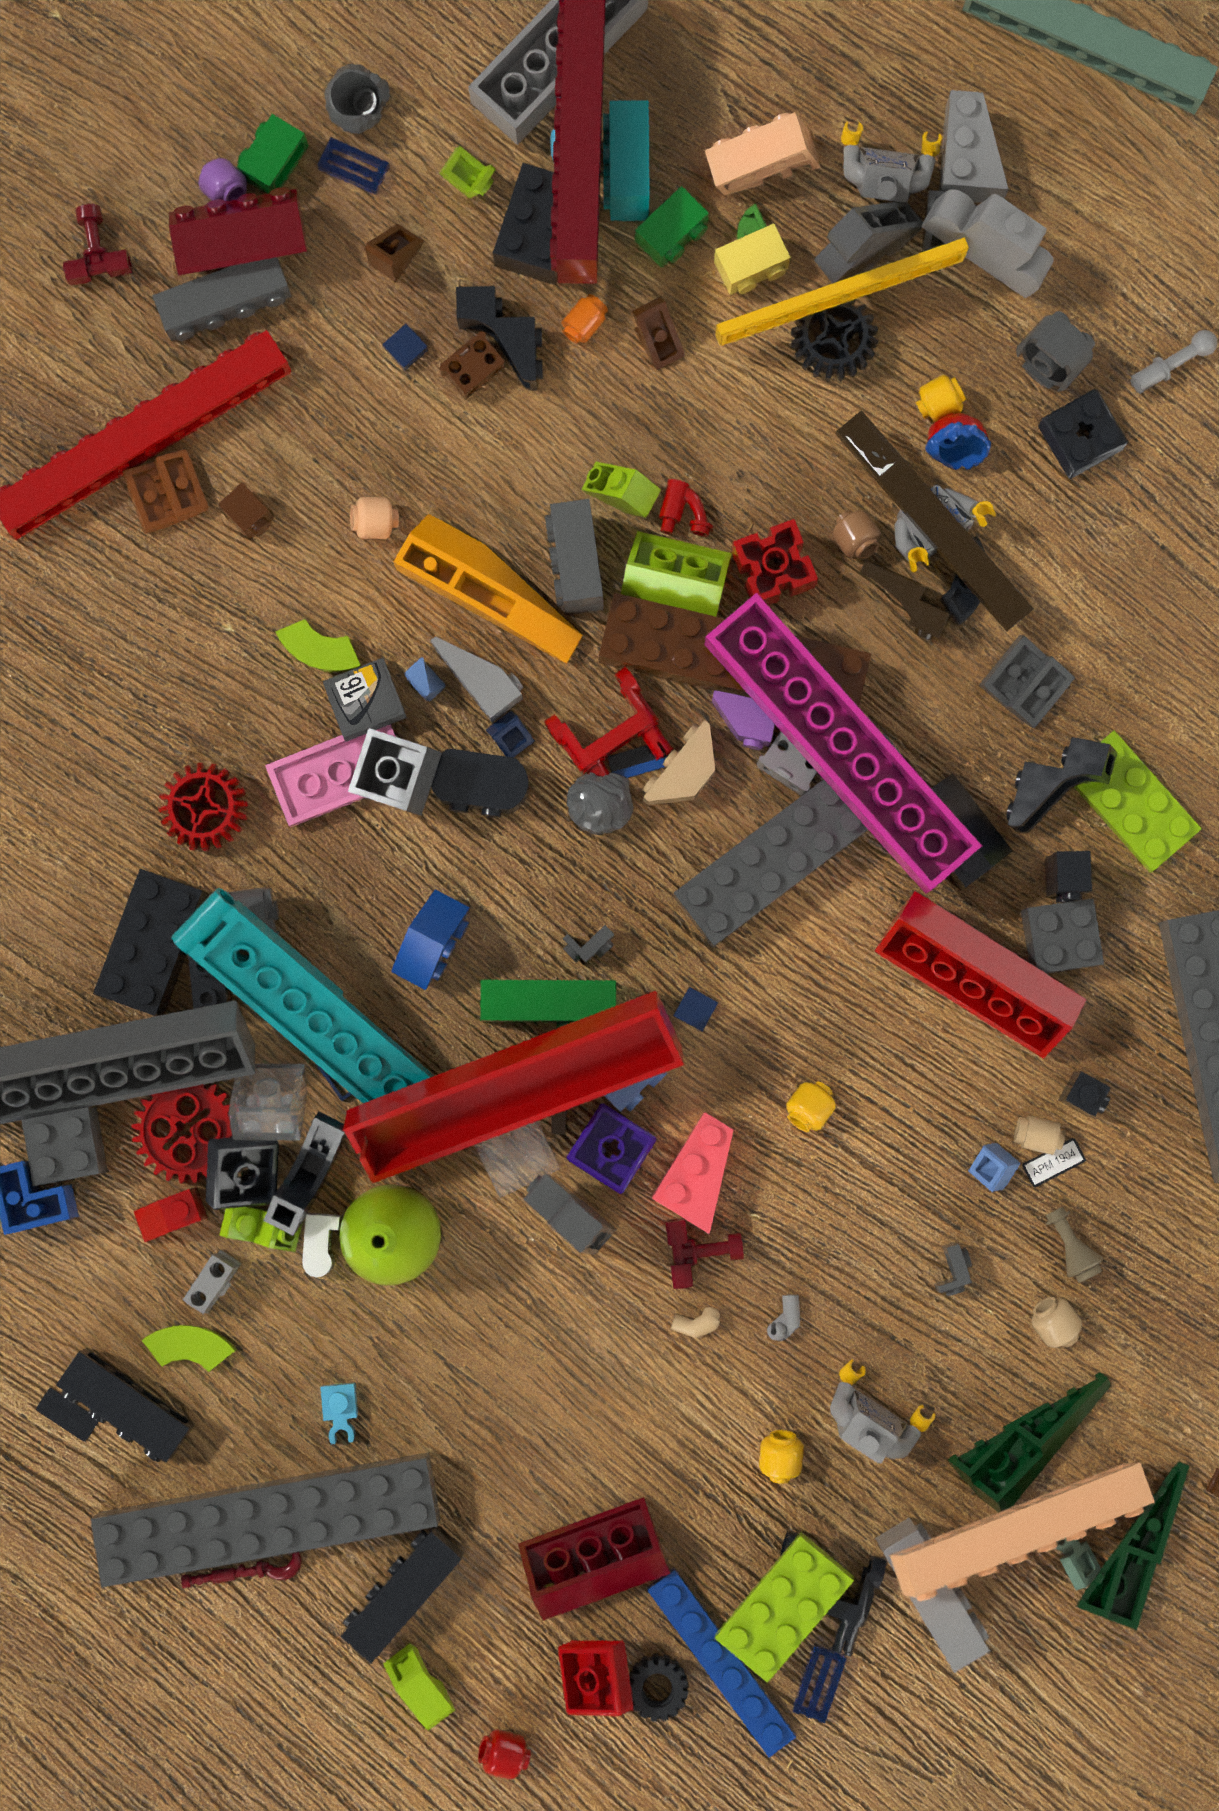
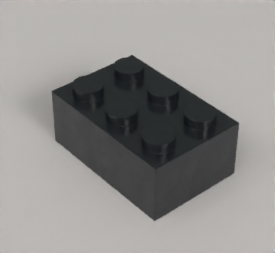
(527, 228)

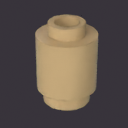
(1039, 1134)

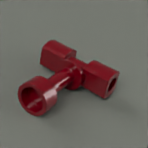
(96, 258)
(686, 1252)

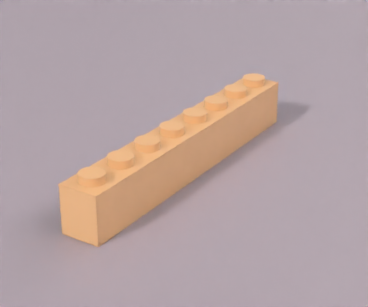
(1020, 1530)

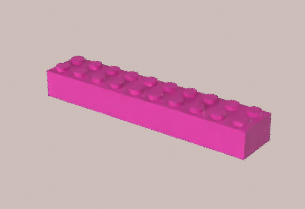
(841, 743)

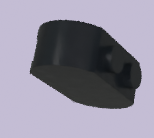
(480, 782)

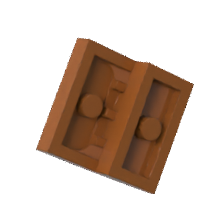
(165, 491)

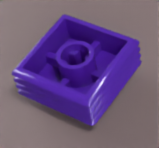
(617, 1170)

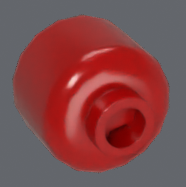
(503, 1754)

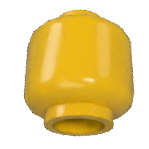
(940, 398)
(810, 1106)
(781, 1456)

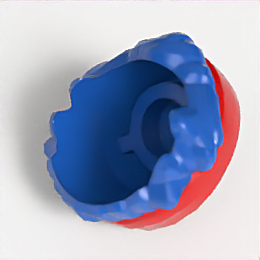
(958, 441)

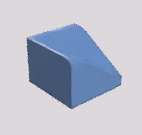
(424, 680)
(994, 1167)

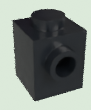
(1085, 1094)

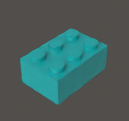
(626, 160)

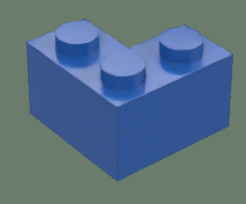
(431, 940)
(27, 1208)

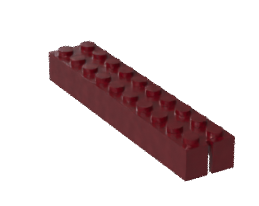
(577, 140)

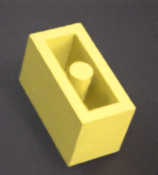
(752, 260)

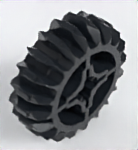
(844, 361)

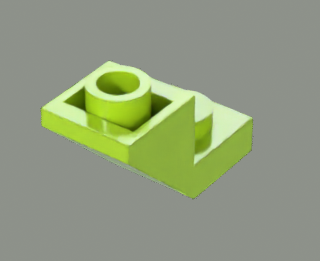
(248, 1225)
(417, 1688)

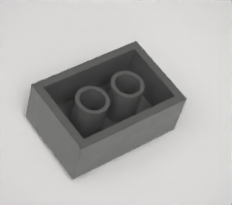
(574, 557)

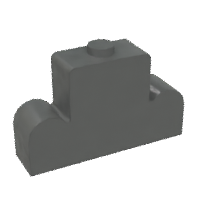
(866, 237)
(568, 1214)

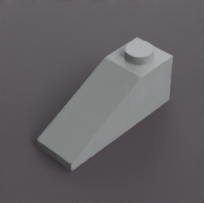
(484, 681)

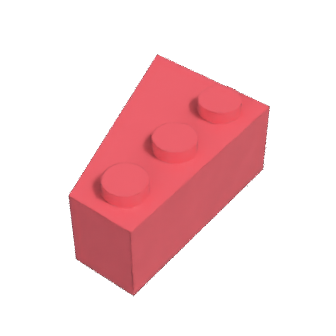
(697, 1173)

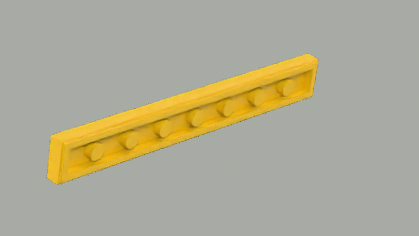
(841, 292)

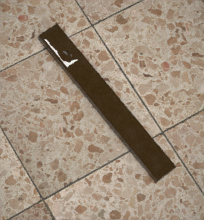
(934, 521)

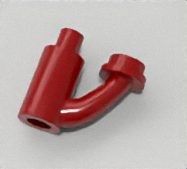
(672, 508)

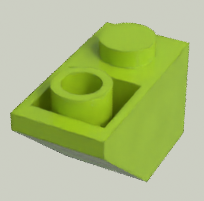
(621, 488)

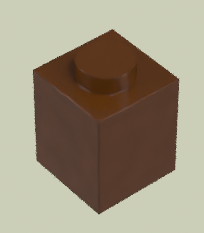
(246, 511)

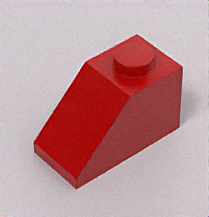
(170, 1214)

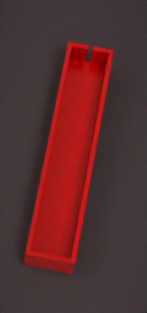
(514, 1087)

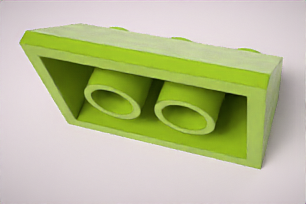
(676, 573)

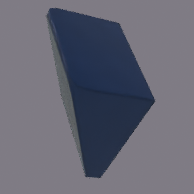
(510, 735)

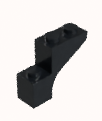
(516, 336)
(1043, 786)

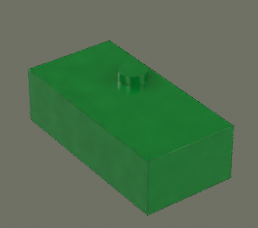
(544, 1000)

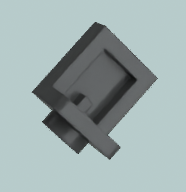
(597, 945)
(958, 1262)

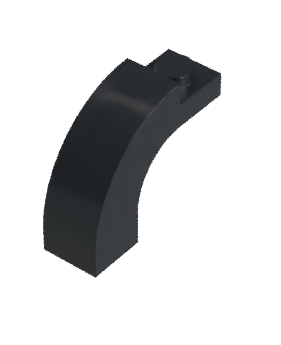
(307, 1174)

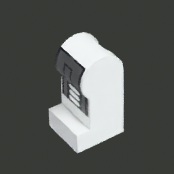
(317, 1243)

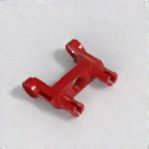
(642, 724)

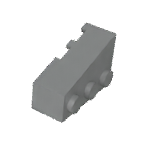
(969, 149)

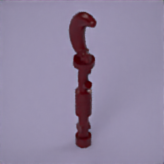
(229, 1574)

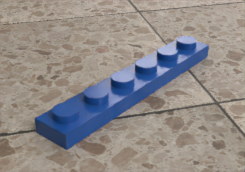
(722, 1666)

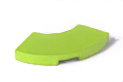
(317, 650)
(189, 1343)

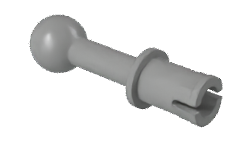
(1202, 344)

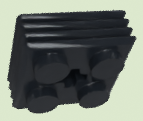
(1082, 453)
(254, 1186)

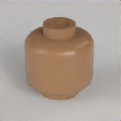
(856, 534)

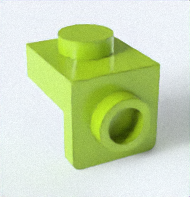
(467, 173)

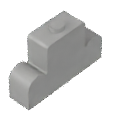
(997, 235)

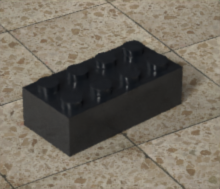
(142, 956)

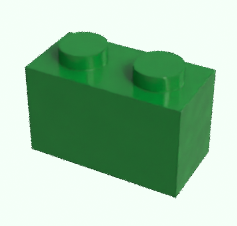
(272, 154)
(672, 227)

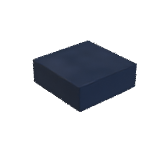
(405, 347)
(695, 1009)

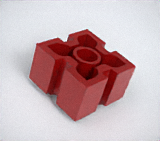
(782, 546)

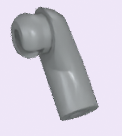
(788, 1321)

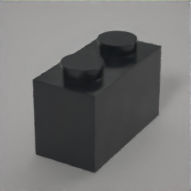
(1068, 875)

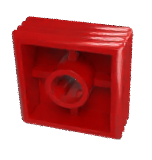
(595, 1678)

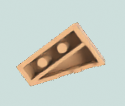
(762, 153)

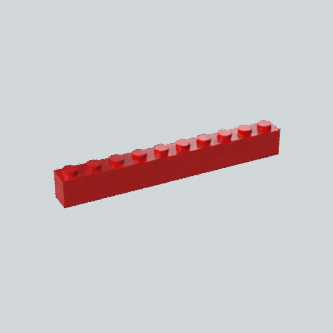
(141, 434)

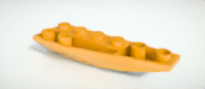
(485, 585)

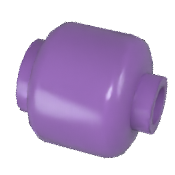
(222, 180)

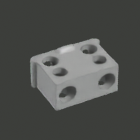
(787, 766)
(212, 1282)

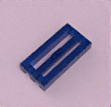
(377, 177)
(810, 1711)

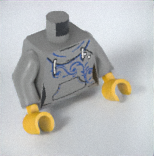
(884, 172)
(916, 547)
(871, 1426)

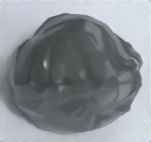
(356, 98)
(600, 803)

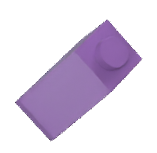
(744, 719)

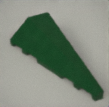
(1013, 1459)
(1125, 1578)

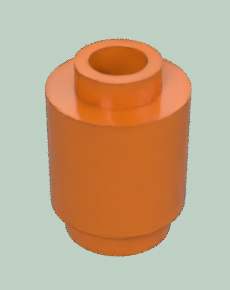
(584, 319)

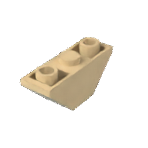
(685, 770)

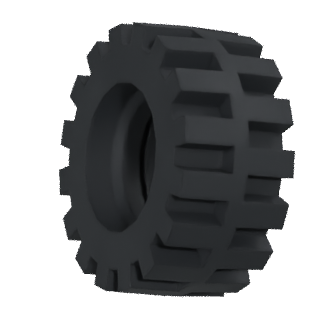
(672, 1670)

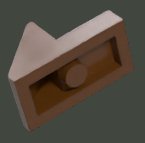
(658, 333)

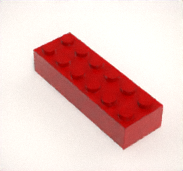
(980, 975)

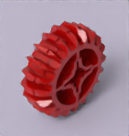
(201, 821)

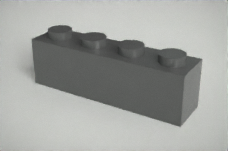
(221, 297)

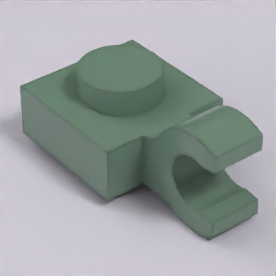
(1078, 1562)

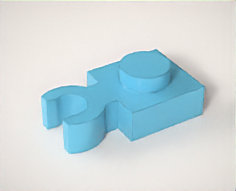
(339, 1405)

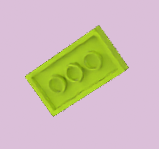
(1139, 808)
(784, 1607)

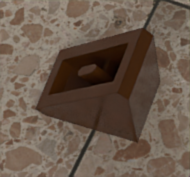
(393, 251)

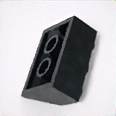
(993, 847)

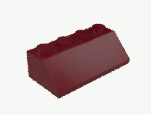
(237, 231)
(593, 1559)

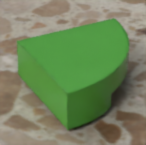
(750, 222)

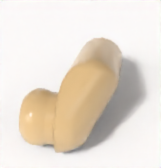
(699, 1326)

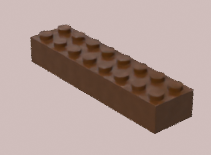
(671, 646)

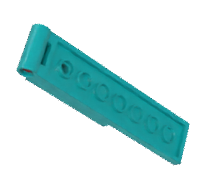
(295, 998)

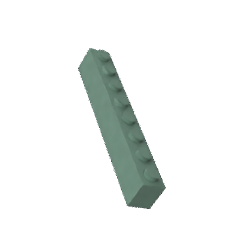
(1104, 46)

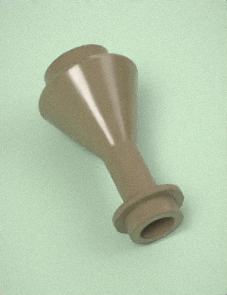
(1080, 1259)

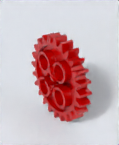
(168, 1106)

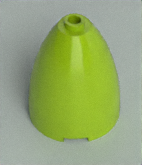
(409, 1232)

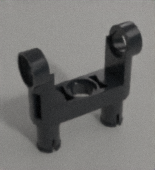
(851, 1612)

